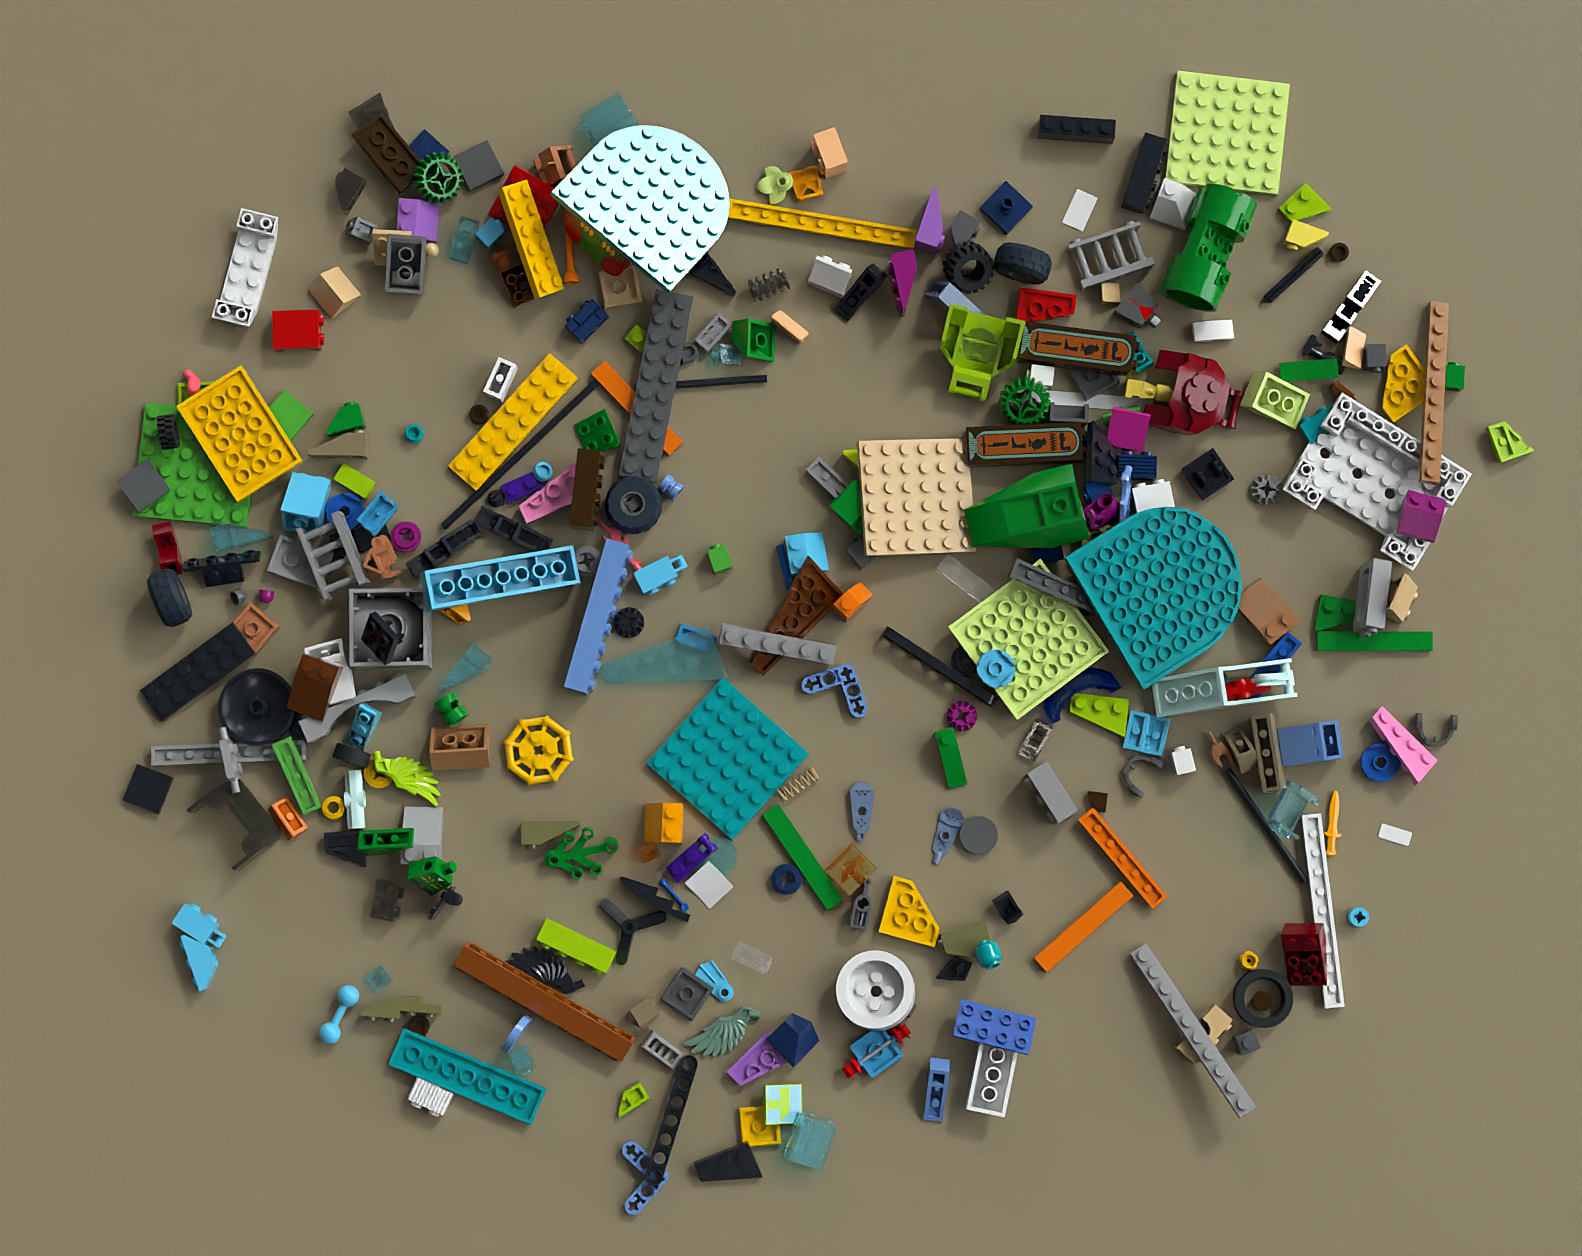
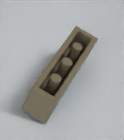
(1268, 752)

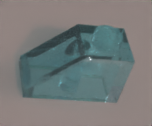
(464, 239)

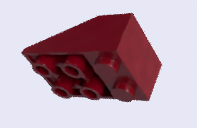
(1305, 953)

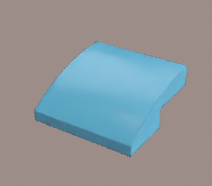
(1146, 733)

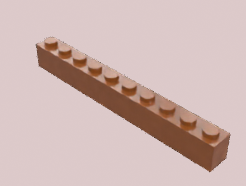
(544, 1001)

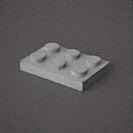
(292, 563)

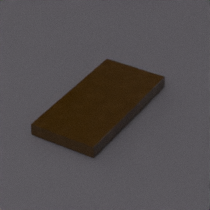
(388, 152)

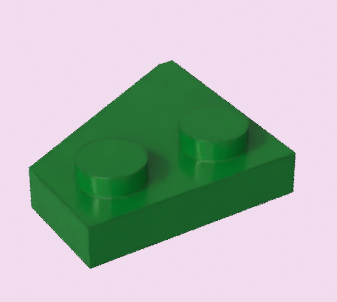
(1333, 612)

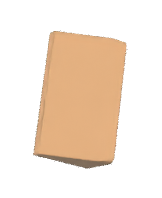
(789, 326)
(1353, 348)

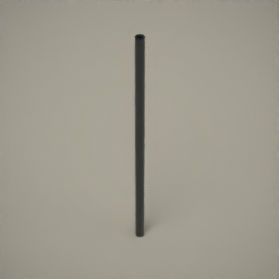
(519, 454)

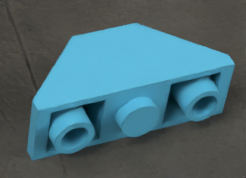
(363, 725)
(200, 960)

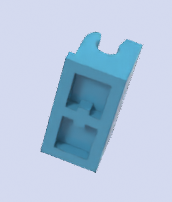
(377, 514)

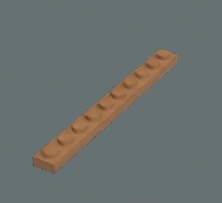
(1433, 393)

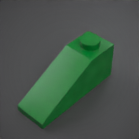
(950, 757)
(385, 841)

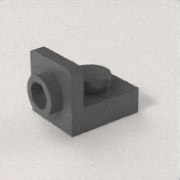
(360, 229)

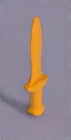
(1332, 831)

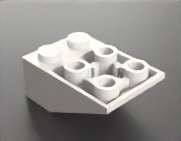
(337, 653)

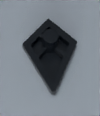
(955, 970)

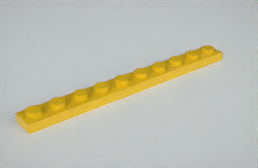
(822, 224)

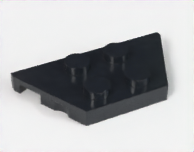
(1100, 457)

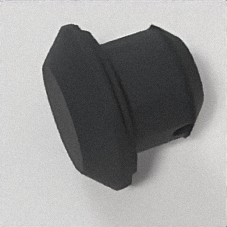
(495, 498)

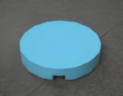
(995, 668)

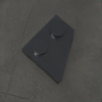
(345, 845)

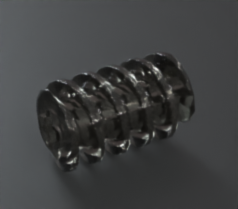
(768, 284)

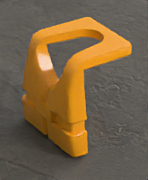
(806, 179)

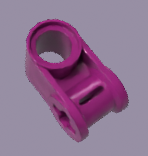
(1102, 510)

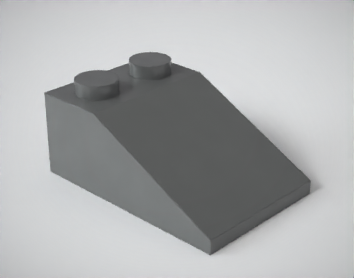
(406, 264)

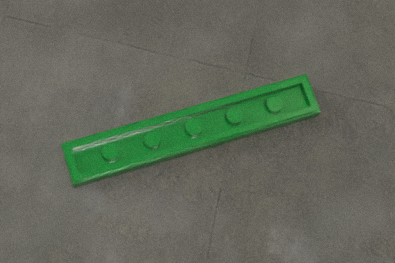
(1377, 642)
(803, 857)

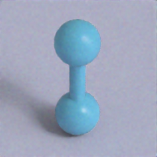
(330, 1032)

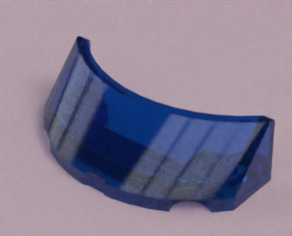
(1086, 679)

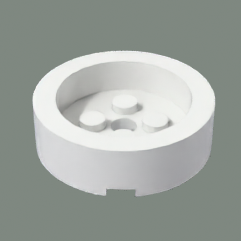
(863, 974)

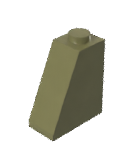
(964, 940)

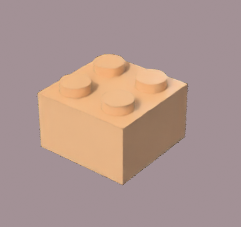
(829, 152)

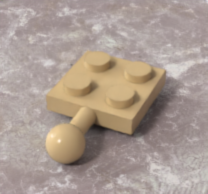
(380, 245)

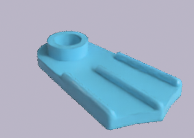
(713, 976)

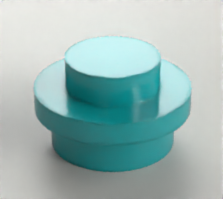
(414, 433)

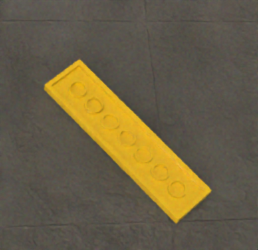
(513, 422)

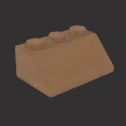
(460, 747)

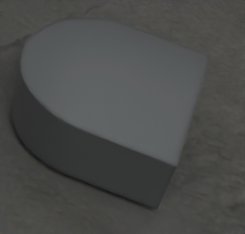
(690, 353)

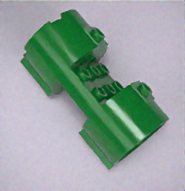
(1200, 272)

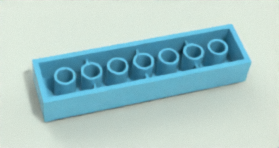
(499, 578)

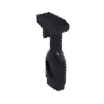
(1308, 349)

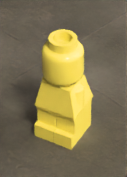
(1146, 390)

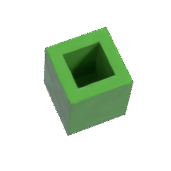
(719, 558)

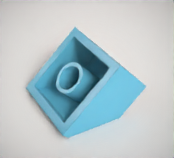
(804, 545)

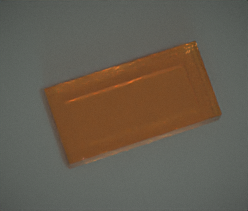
(648, 852)

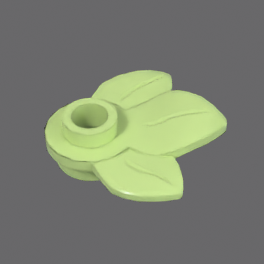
(772, 184)

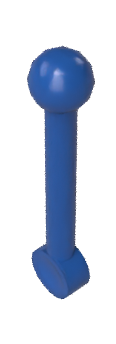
(684, 906)

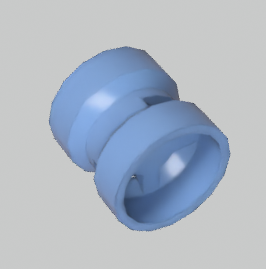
(672, 491)

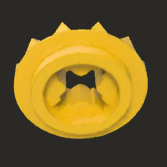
(369, 775)

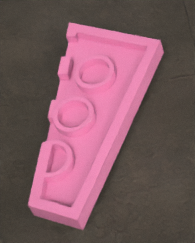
(551, 498)
(1410, 752)

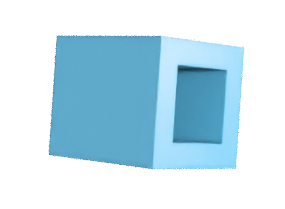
(491, 233)

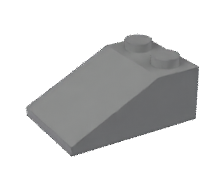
(427, 833)

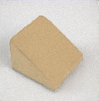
(1110, 293)

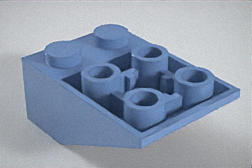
(1310, 743)

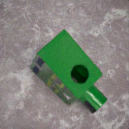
(431, 874)

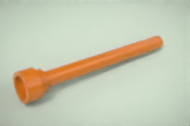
(571, 276)

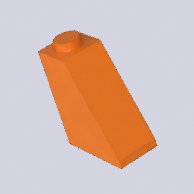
(852, 601)

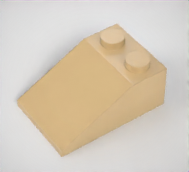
(1400, 596)

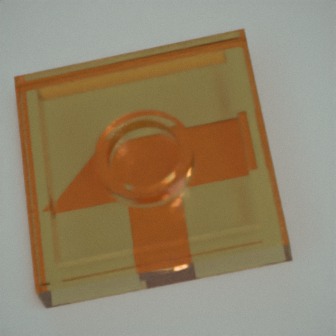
(850, 869)

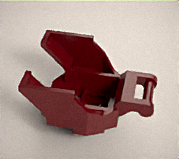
(1197, 395)

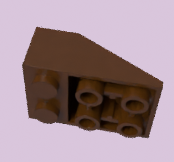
(512, 273)

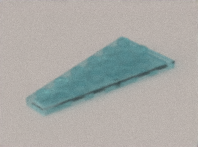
(678, 659)

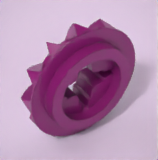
(397, 539)
(959, 725)

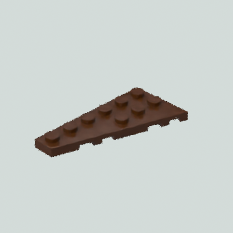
(801, 609)

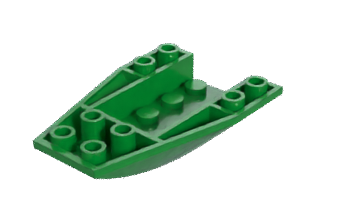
(1030, 513)

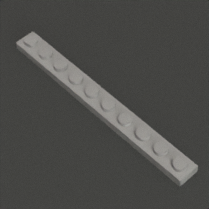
(1192, 1031)

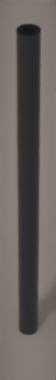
(719, 381)
(1265, 825)

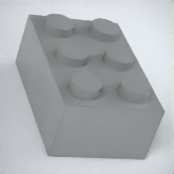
(1050, 793)

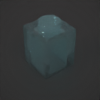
(522, 1061)

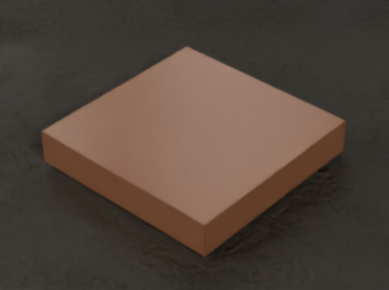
(255, 626)

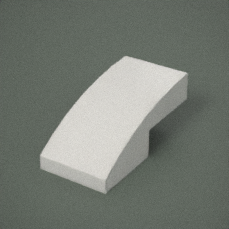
(1212, 330)

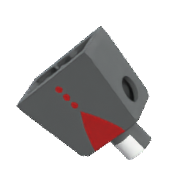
(1138, 308)

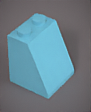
(305, 502)

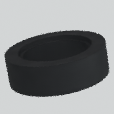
(1286, 998)

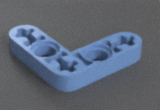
(839, 679)
(652, 1175)

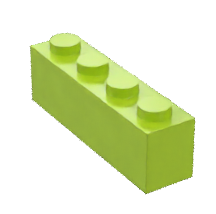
(576, 945)

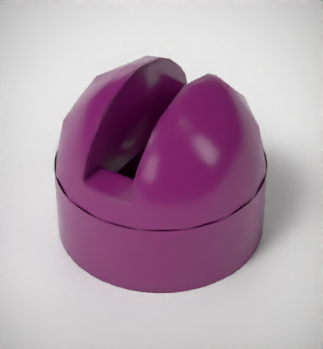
(265, 595)

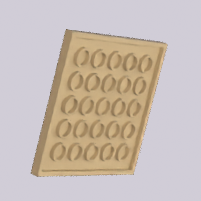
(914, 496)

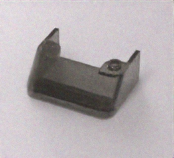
(250, 812)

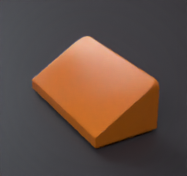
(287, 818)

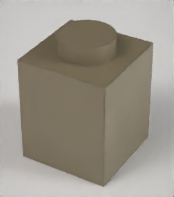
(643, 1012)

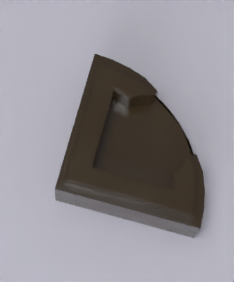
(1098, 800)

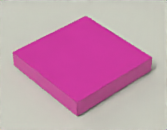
(1128, 429)

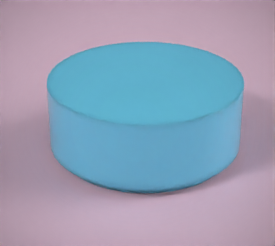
(542, 471)

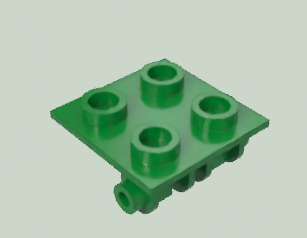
(597, 432)

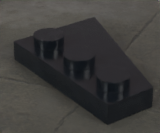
(729, 1164)

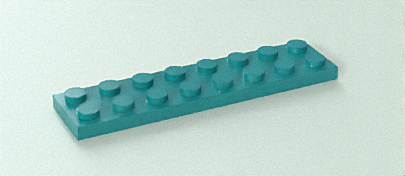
(467, 1076)

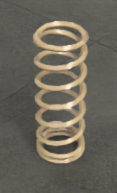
(815, 778)

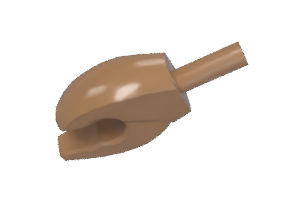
(1219, 749)

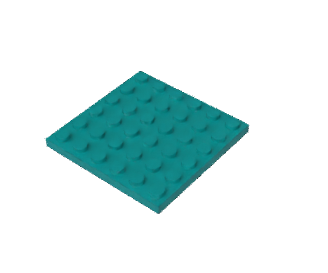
(727, 758)

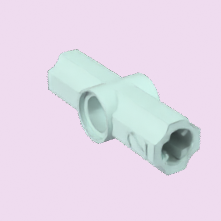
(354, 799)

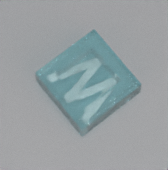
(378, 978)

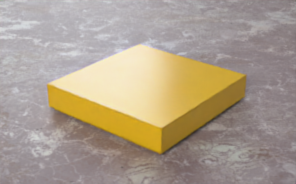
(755, 1131)

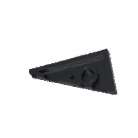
(709, 271)

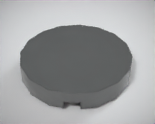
(978, 835)

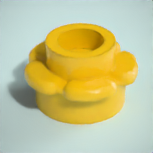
(1248, 955)

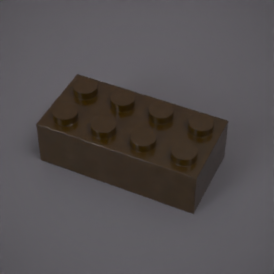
(585, 489)

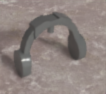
(1419, 724)
(1133, 788)

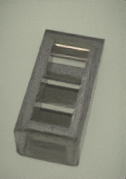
(1037, 722)

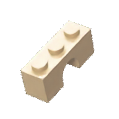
(1216, 1021)

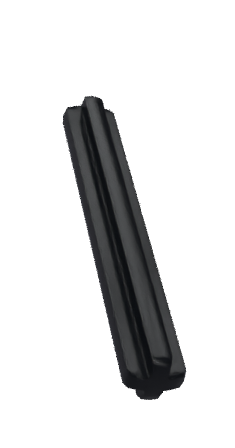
(1293, 275)

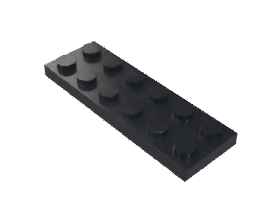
(197, 671)

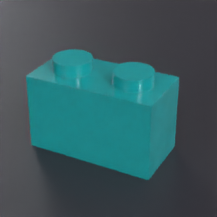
(1310, 427)

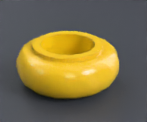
(339, 813)

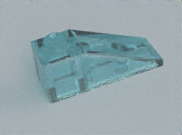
(232, 536)
(468, 667)

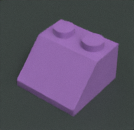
(419, 217)

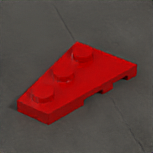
(1044, 305)

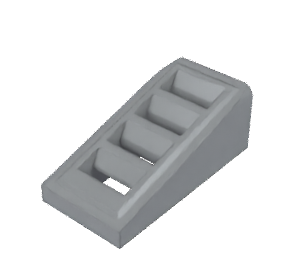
(647, 1040)

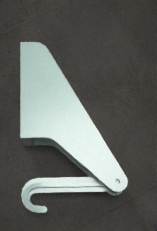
(1206, 689)

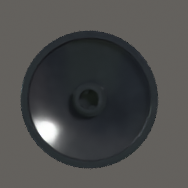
(256, 707)

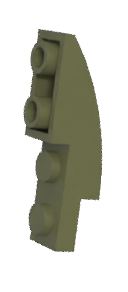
(392, 1009)

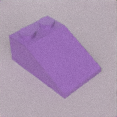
(930, 232)

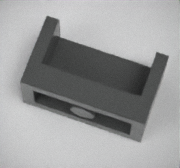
(1068, 413)

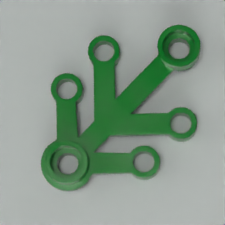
(578, 853)

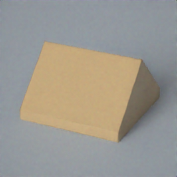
(334, 291)

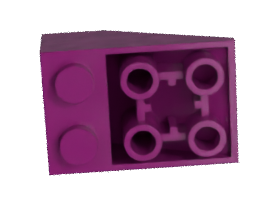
(903, 269)

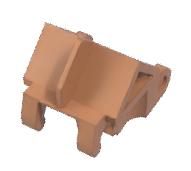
(550, 166)
(380, 559)

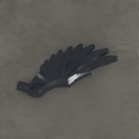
(545, 969)

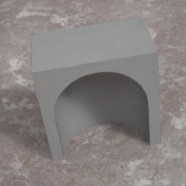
(409, 616)

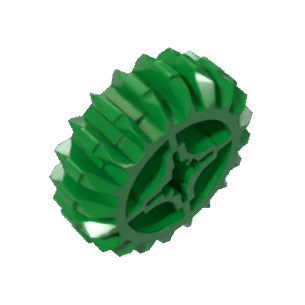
(442, 195)
(1011, 394)

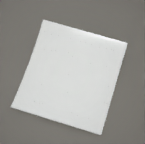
(709, 884)

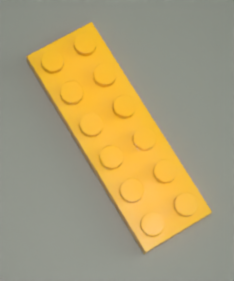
(530, 239)

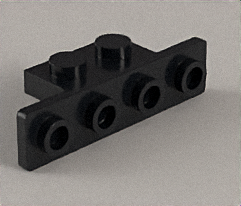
(222, 569)

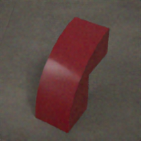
(167, 547)

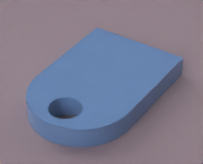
(516, 1033)

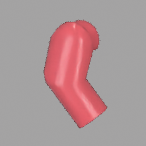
(193, 382)

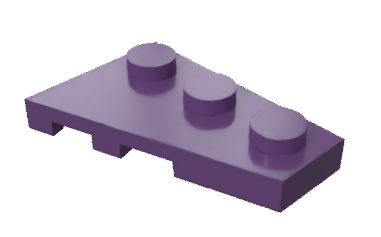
(756, 1061)

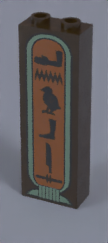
(1078, 349)
(1025, 444)

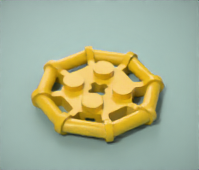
(527, 751)

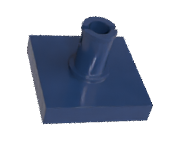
(1006, 207)

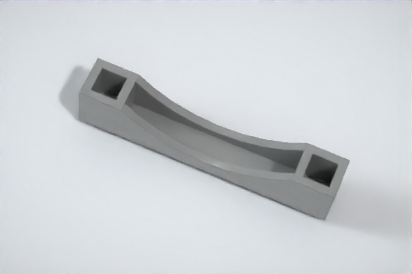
(777, 644)
(394, 691)

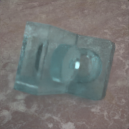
(726, 355)

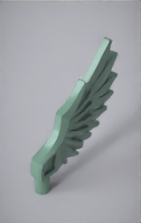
(723, 1032)

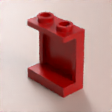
(297, 329)

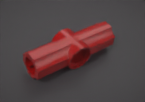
(1243, 689)

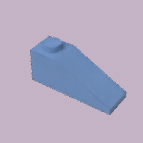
(936, 1089)

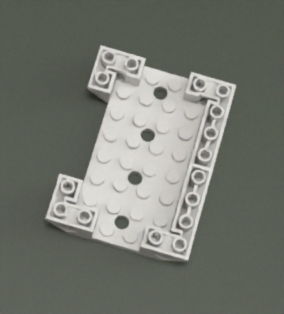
(1387, 461)

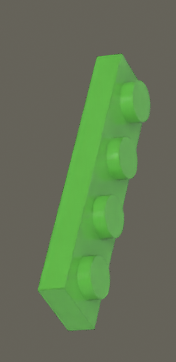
(296, 775)

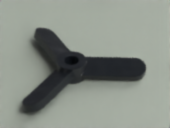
(626, 935)

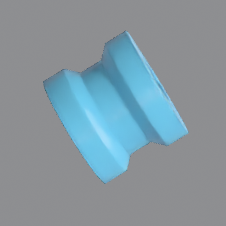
(1354, 916)

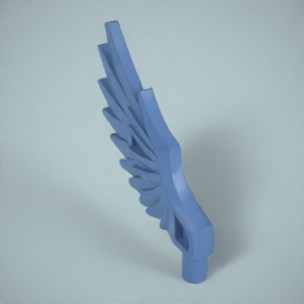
(1125, 499)

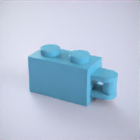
(659, 574)
(198, 924)

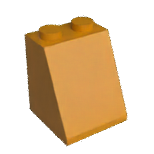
(664, 823)

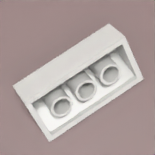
(991, 1080)

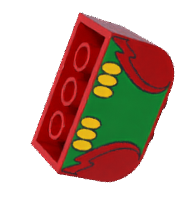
(595, 247)

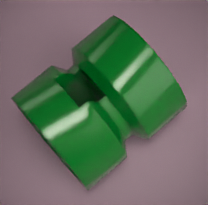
(451, 709)

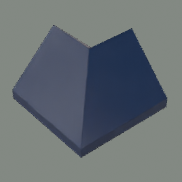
(794, 1038)

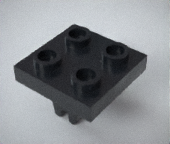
(1207, 474)
(381, 637)

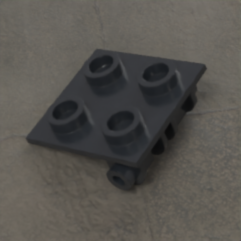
(449, 896)

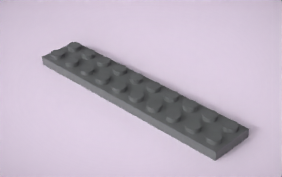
(656, 385)

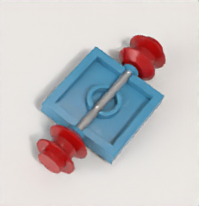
(876, 1051)

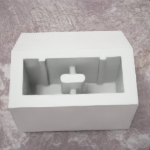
(830, 276)

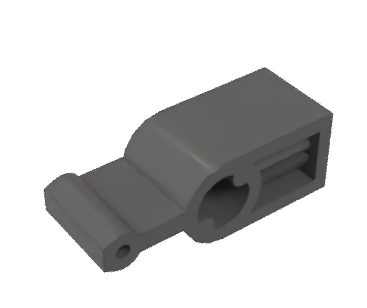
(865, 911)

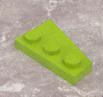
(1102, 710)

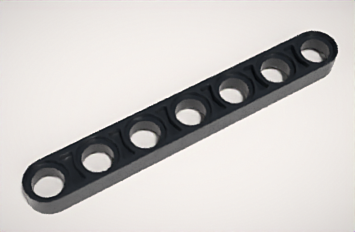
(939, 666)
(671, 1130)

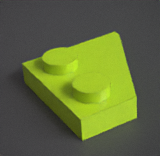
(1303, 204)
(1506, 442)

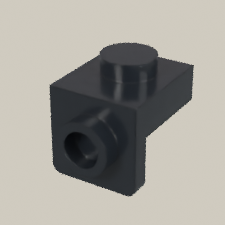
(1007, 908)

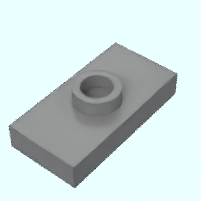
(713, 332)

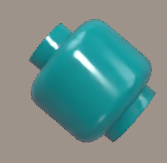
(988, 954)

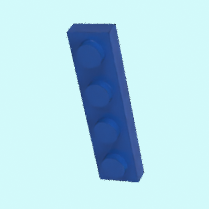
(1282, 650)

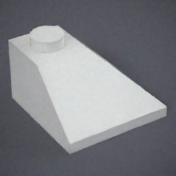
(1173, 204)

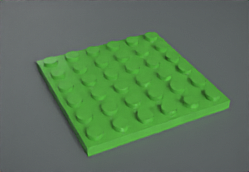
(195, 485)

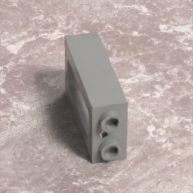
(1372, 597)

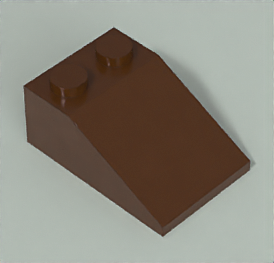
(313, 686)

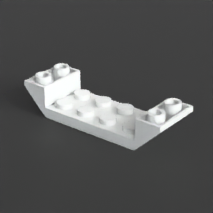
(247, 268)

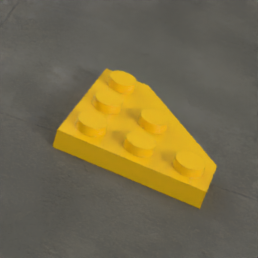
(1403, 384)
(908, 915)

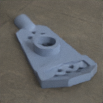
(861, 801)
(946, 826)

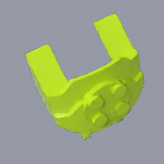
(978, 348)

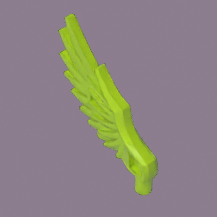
(408, 776)

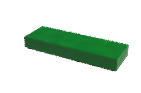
(1308, 370)

